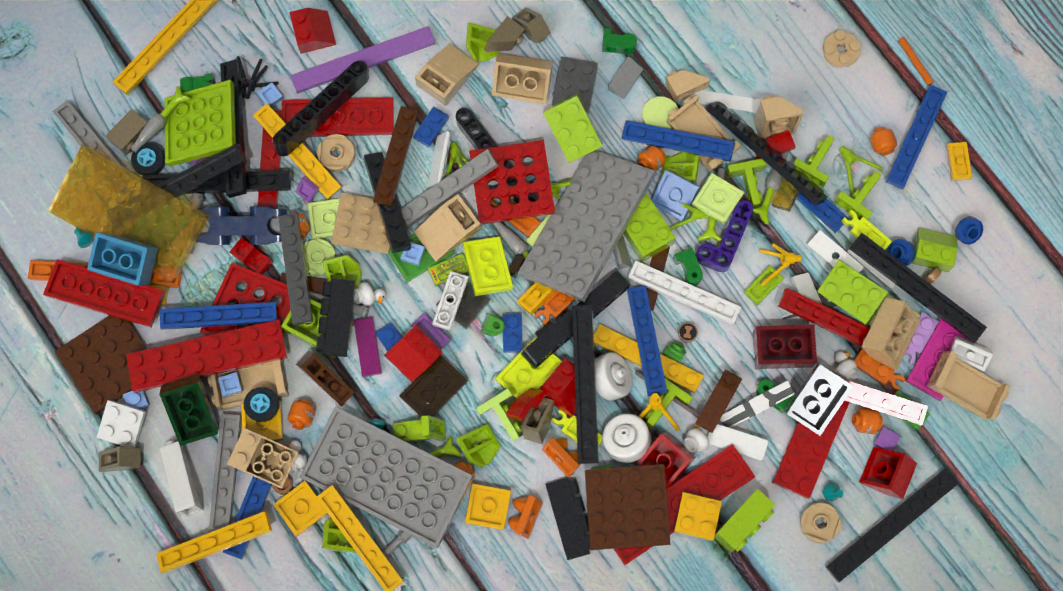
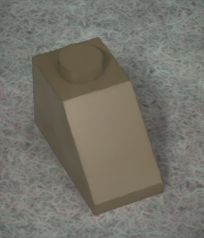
(534, 25)
(505, 36)
(538, 421)
(119, 459)

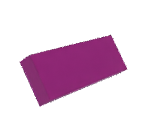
(367, 347)

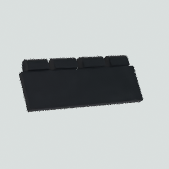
(338, 320)
(566, 513)

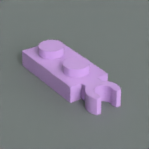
(921, 336)

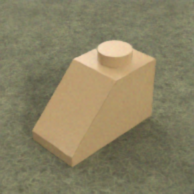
(685, 83)

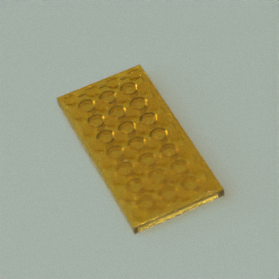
(114, 200)

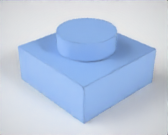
(270, 95)
(414, 255)
(230, 384)
(136, 399)

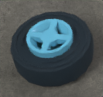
(146, 153)
(258, 398)

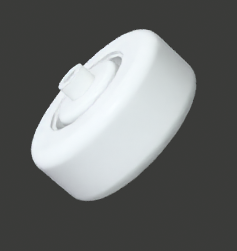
(612, 376)
(626, 438)

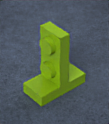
(813, 163)
(747, 169)
(854, 203)
(673, 391)
(497, 403)
(418, 430)

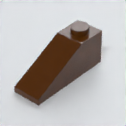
(325, 378)
(718, 401)

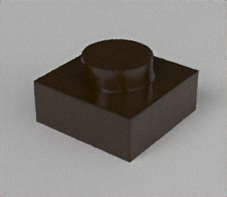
(516, 265)

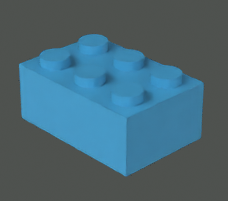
(122, 258)

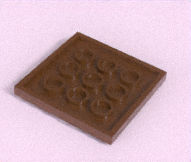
(99, 360)
(627, 507)

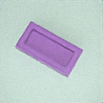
(434, 333)

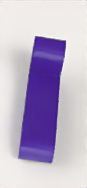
(731, 236)

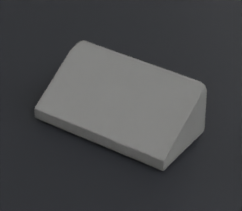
(625, 78)
(621, 254)

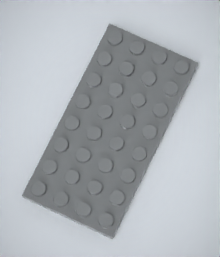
(587, 224)
(387, 477)

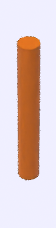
(916, 62)

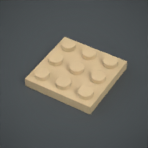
(359, 224)

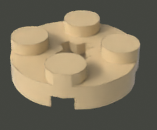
(844, 39)
(339, 163)
(830, 517)

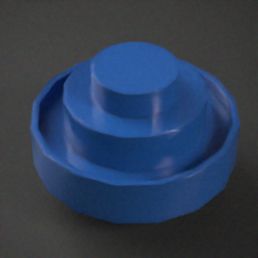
(969, 230)
(902, 250)

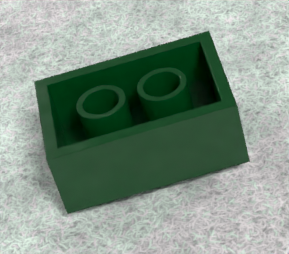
(189, 409)

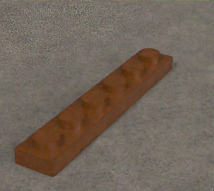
(396, 156)

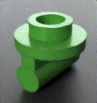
(675, 351)

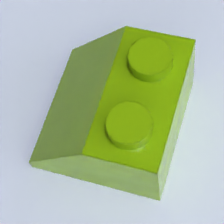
(935, 249)

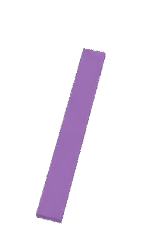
(371, 56)

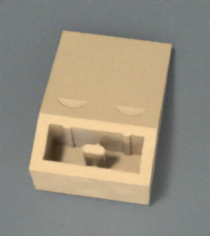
(445, 73)
(447, 228)
(262, 458)

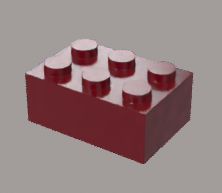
(784, 346)

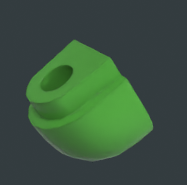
(492, 326)

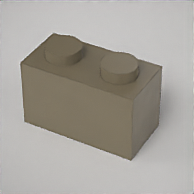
(126, 131)

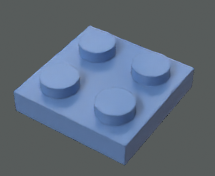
(674, 191)

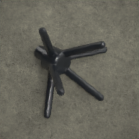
(250, 84)

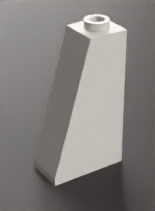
(180, 479)

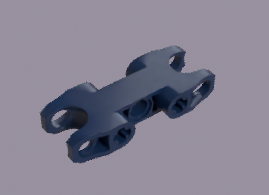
(255, 225)

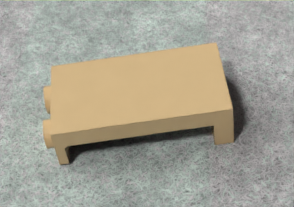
(696, 120)
(263, 375)
(968, 387)

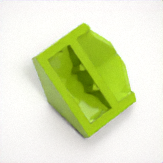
(476, 41)
(683, 164)
(342, 268)
(479, 446)
(334, 539)

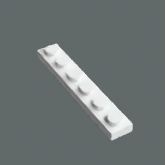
(684, 293)

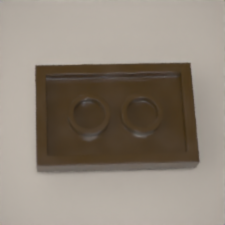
(433, 388)

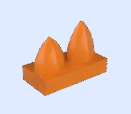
(556, 451)
(530, 509)

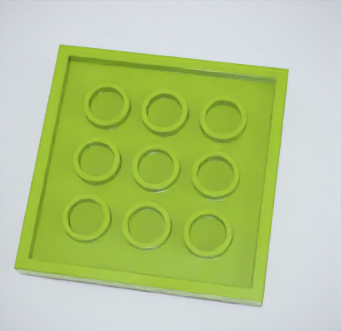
(200, 125)

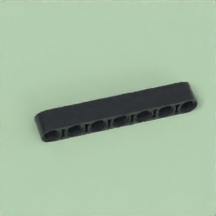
(320, 108)
(481, 139)
(562, 330)

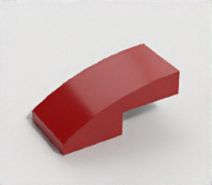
(781, 142)
(251, 256)
(522, 405)

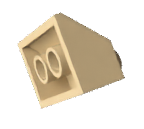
(522, 78)
(776, 116)
(891, 332)

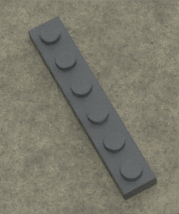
(295, 269)

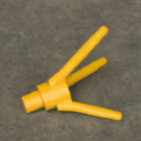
(785, 257)
(656, 404)

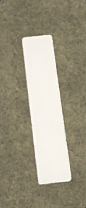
(731, 101)

